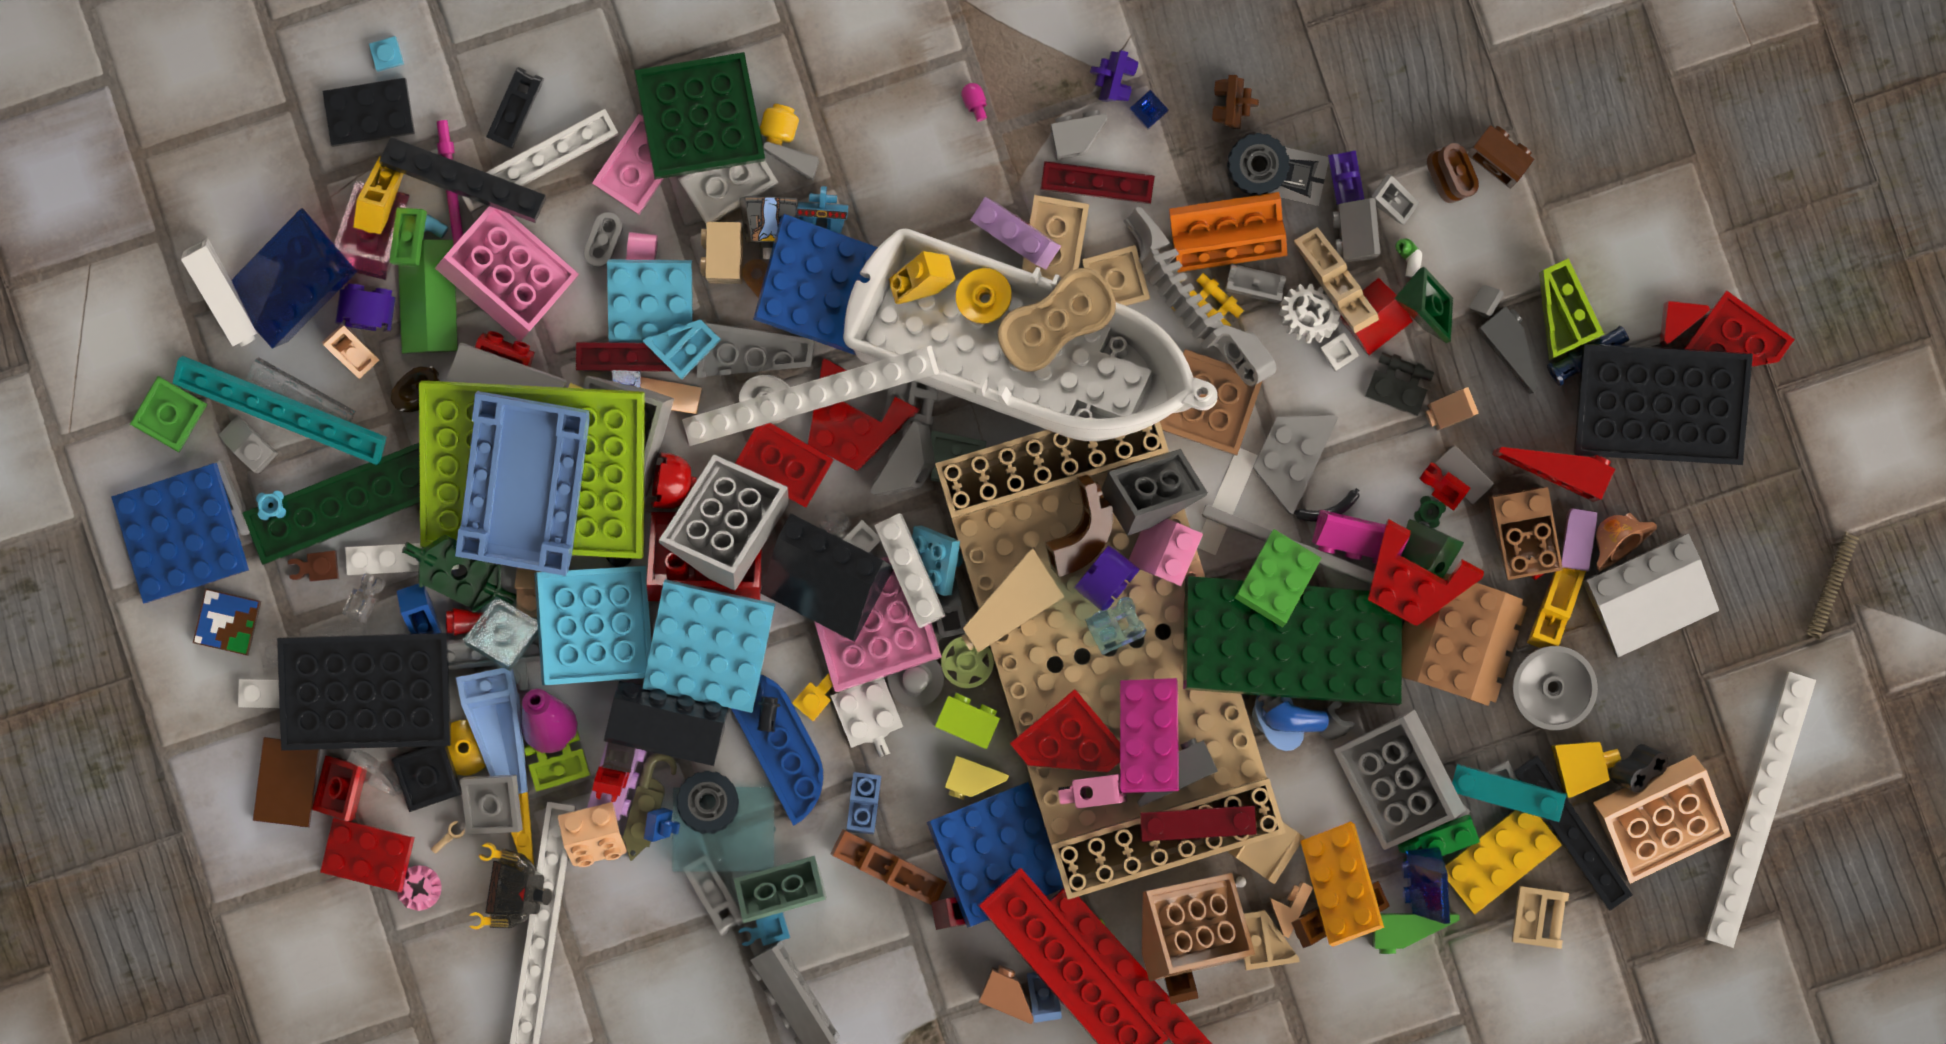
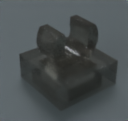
(619, 757)

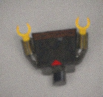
(513, 890)

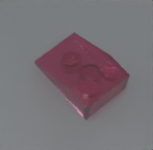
(368, 251)

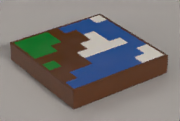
(227, 622)

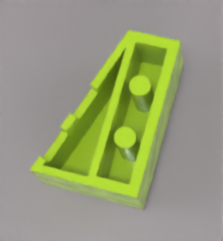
(1566, 310)

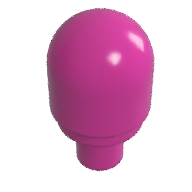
(974, 100)

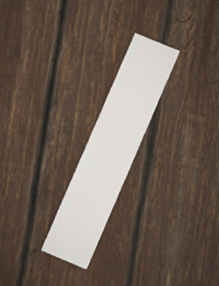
(1227, 498)

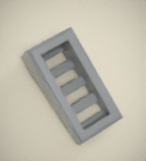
(798, 161)

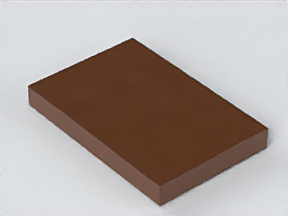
(285, 784)

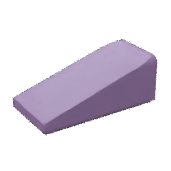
(1578, 539)

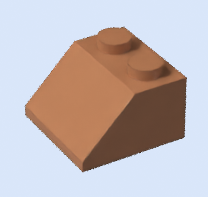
(1005, 994)

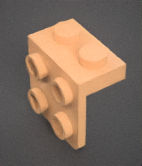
(591, 835)

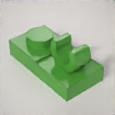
(408, 236)

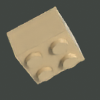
(723, 252)

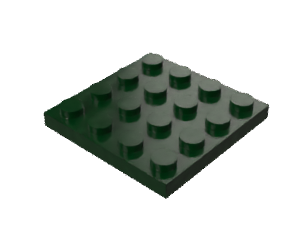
(699, 115)

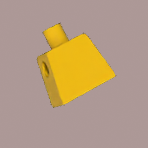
(1583, 766)

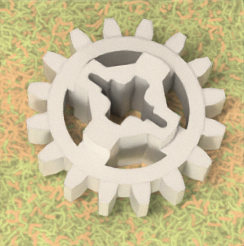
(1309, 313)

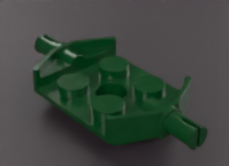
(473, 589)

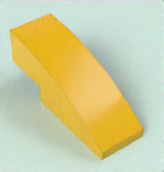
(1556, 608)

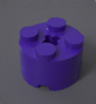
(364, 308)
(1106, 578)

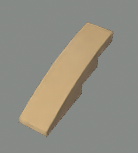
(1336, 280)

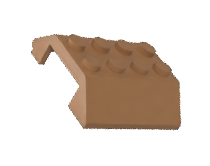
(1464, 644)

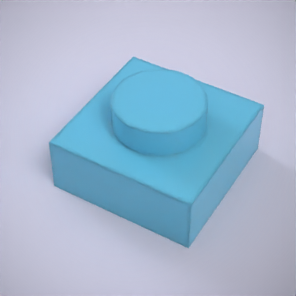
(386, 54)

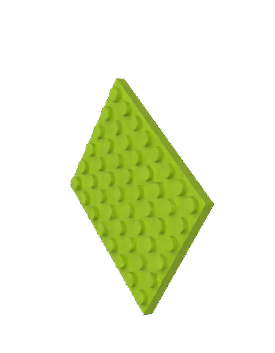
(613, 470)

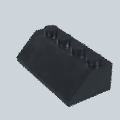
(666, 723)

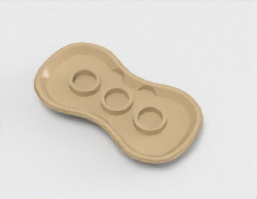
(1074, 308)

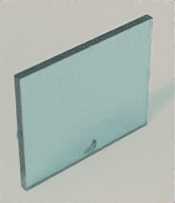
(739, 847)

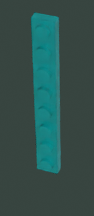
(279, 410)

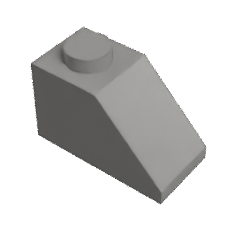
(247, 445)

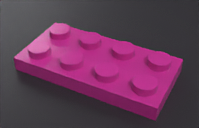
(1149, 735)

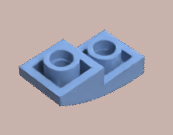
(863, 803)

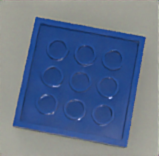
(811, 281)
(180, 533)
(989, 843)

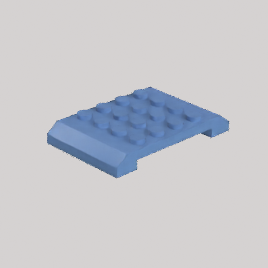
(523, 483)

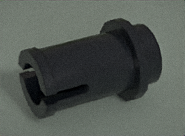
(767, 713)

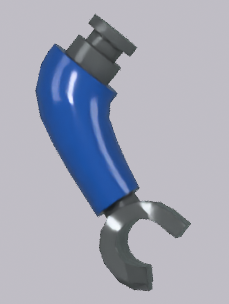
(1291, 718)

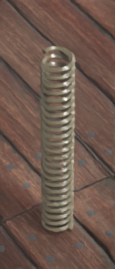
(1816, 616)

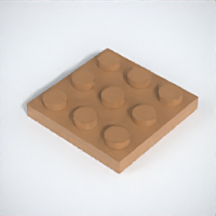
(1228, 419)

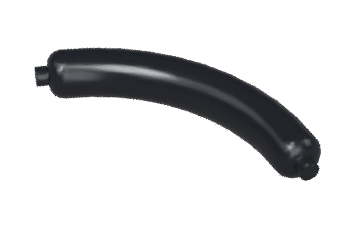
(1340, 508)

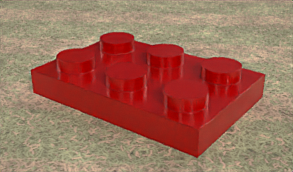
(786, 461)
(367, 854)

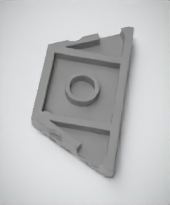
(1292, 455)

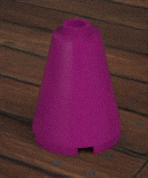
(547, 721)

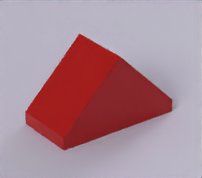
(1678, 318)

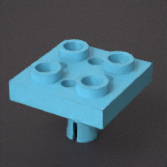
(939, 559)

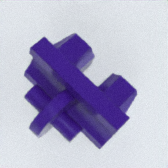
(1110, 75)
(1345, 177)

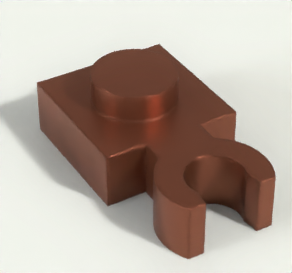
(319, 566)

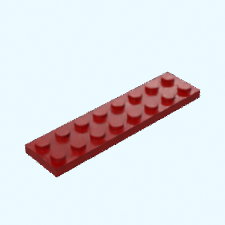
(1068, 964)

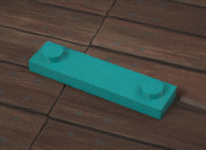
(1509, 792)

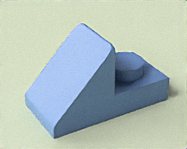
(1043, 1001)

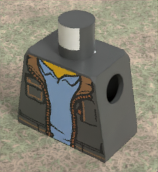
(762, 219)

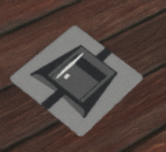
(1304, 177)

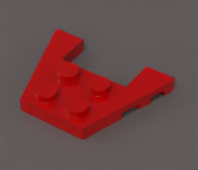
(850, 433)
(1410, 589)

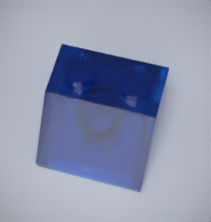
(1427, 884)

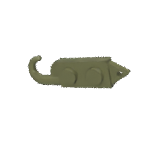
(647, 798)

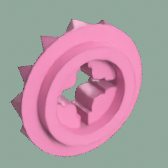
(431, 884)

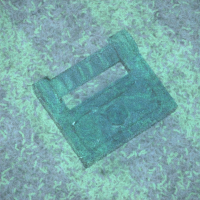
(1107, 631)

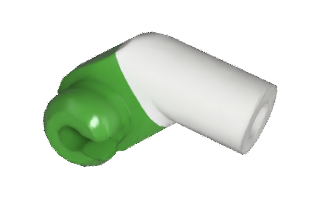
(1411, 254)

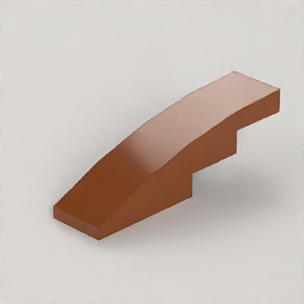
(888, 867)

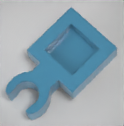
(769, 929)

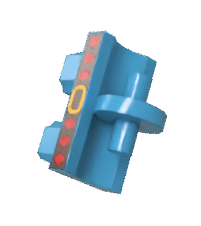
(833, 212)

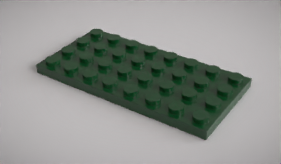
(1327, 650)

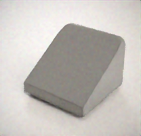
(1486, 300)

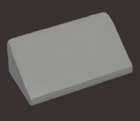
(1465, 470)

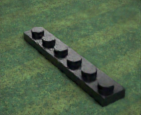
(462, 179)
(1578, 840)

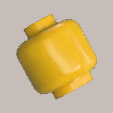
(779, 124)

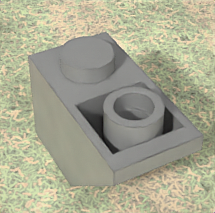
(1075, 136)

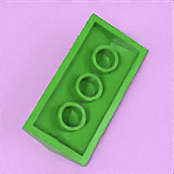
(428, 303)

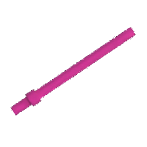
(446, 149)

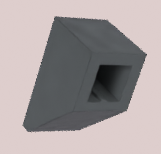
(954, 620)

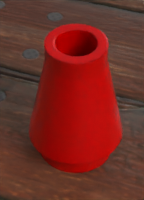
(461, 621)

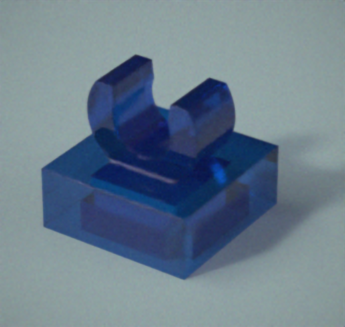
(1149, 109)

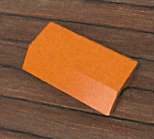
(1228, 231)

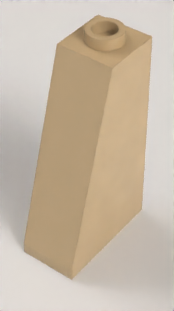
(1016, 600)

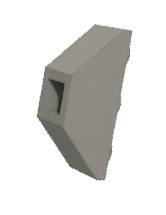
(908, 463)

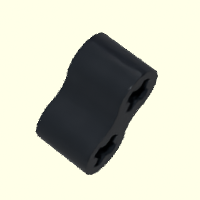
(1639, 768)

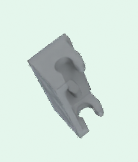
(1255, 283)

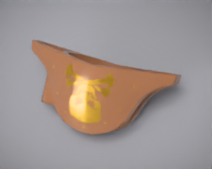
(1620, 536)

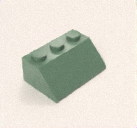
(779, 889)

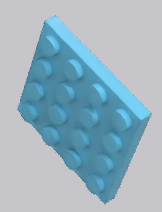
(593, 625)
(708, 645)

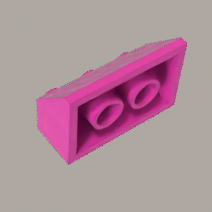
(1349, 534)

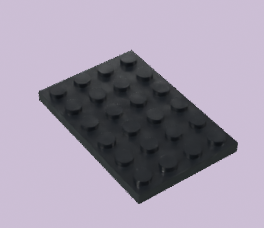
(1663, 404)
(364, 691)

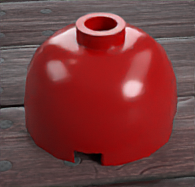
(671, 481)

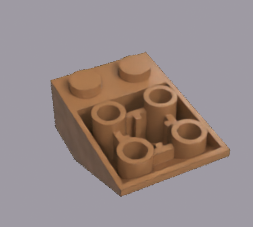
(1526, 532)

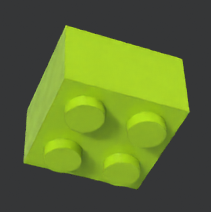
(967, 721)

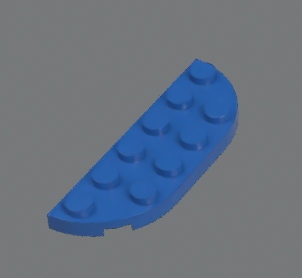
(786, 754)

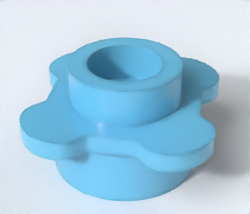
(277, 509)

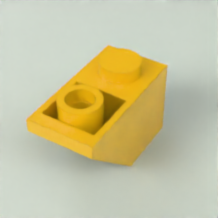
(922, 277)

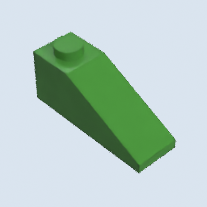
(1404, 930)

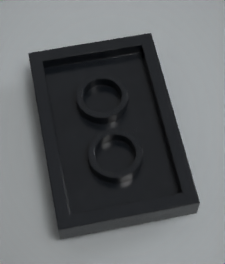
(368, 112)

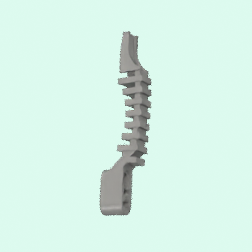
(1239, 347)

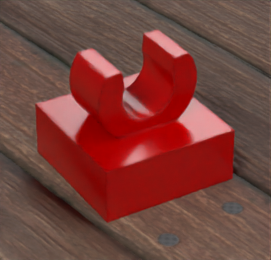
(609, 782)

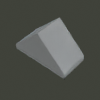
(1394, 199)

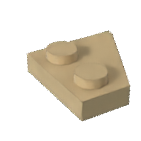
(1268, 943)

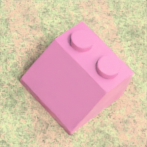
(1166, 550)

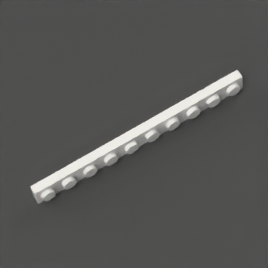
(811, 396)
(1760, 809)
(541, 932)

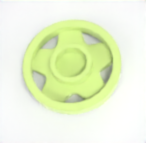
(966, 664)

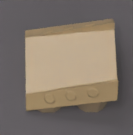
(1270, 855)

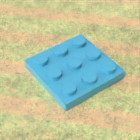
(647, 298)

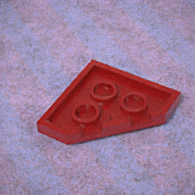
(1739, 328)
(1069, 739)

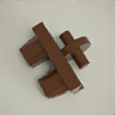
(1237, 103)

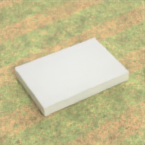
(719, 190)

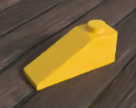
(377, 199)

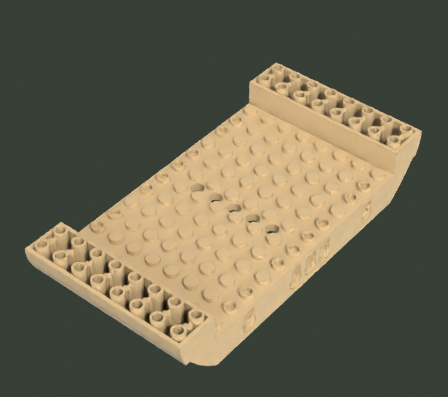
(1016, 501)

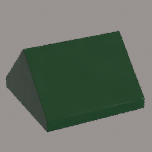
(1428, 304)

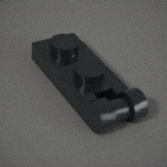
(514, 108)

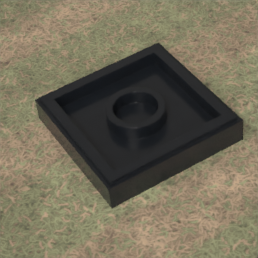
(427, 777)

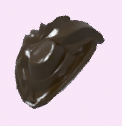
(406, 391)

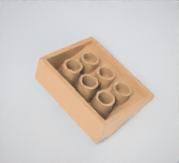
(1664, 821)

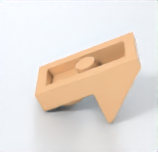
(350, 351)
(526, 591)
(1287, 914)

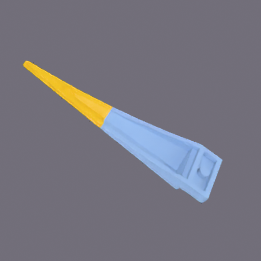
(496, 722)

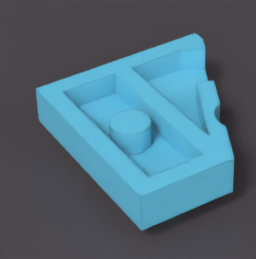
(683, 346)

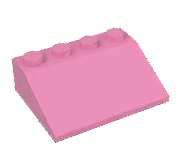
(507, 271)

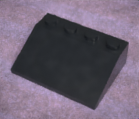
(824, 577)

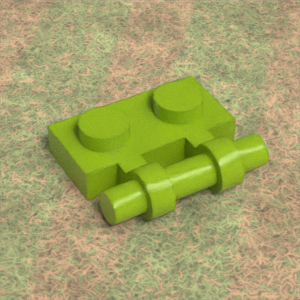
(559, 769)

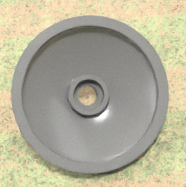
(1574, 692)

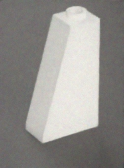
(219, 292)

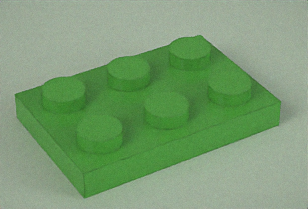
(1278, 578)

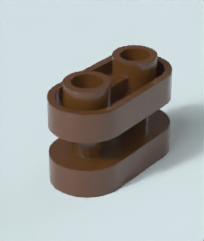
(1452, 173)

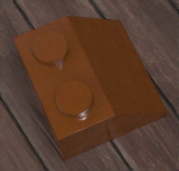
(1501, 156)

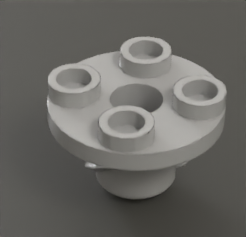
(917, 684)

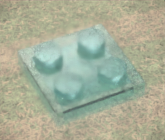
(502, 634)

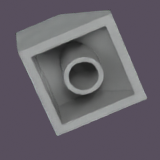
(1357, 230)

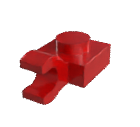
(1447, 489)

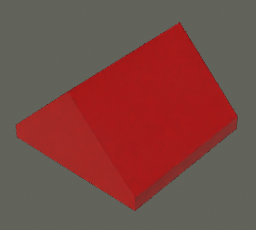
(1390, 314)
(339, 788)

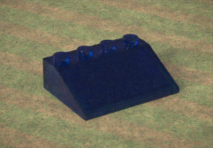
(291, 279)

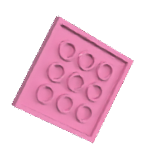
(885, 644)

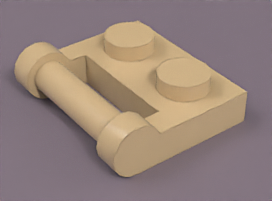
(1531, 915)

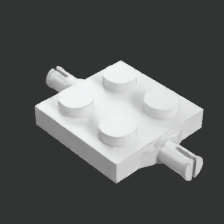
(868, 714)

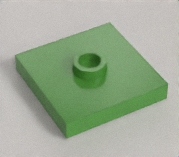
(168, 414)

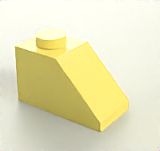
(972, 778)

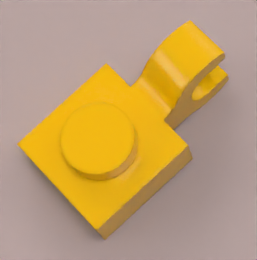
(814, 699)

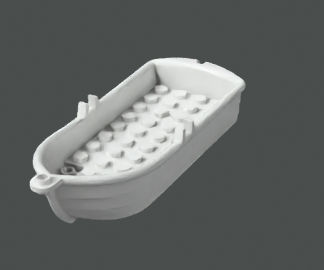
(1089, 392)

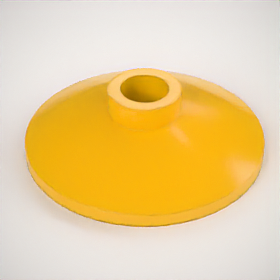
(974, 287)
(472, 760)

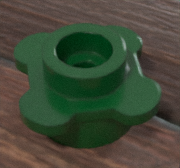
(1437, 509)

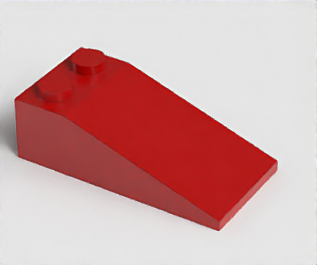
(1575, 473)

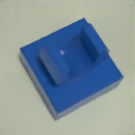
(660, 825)

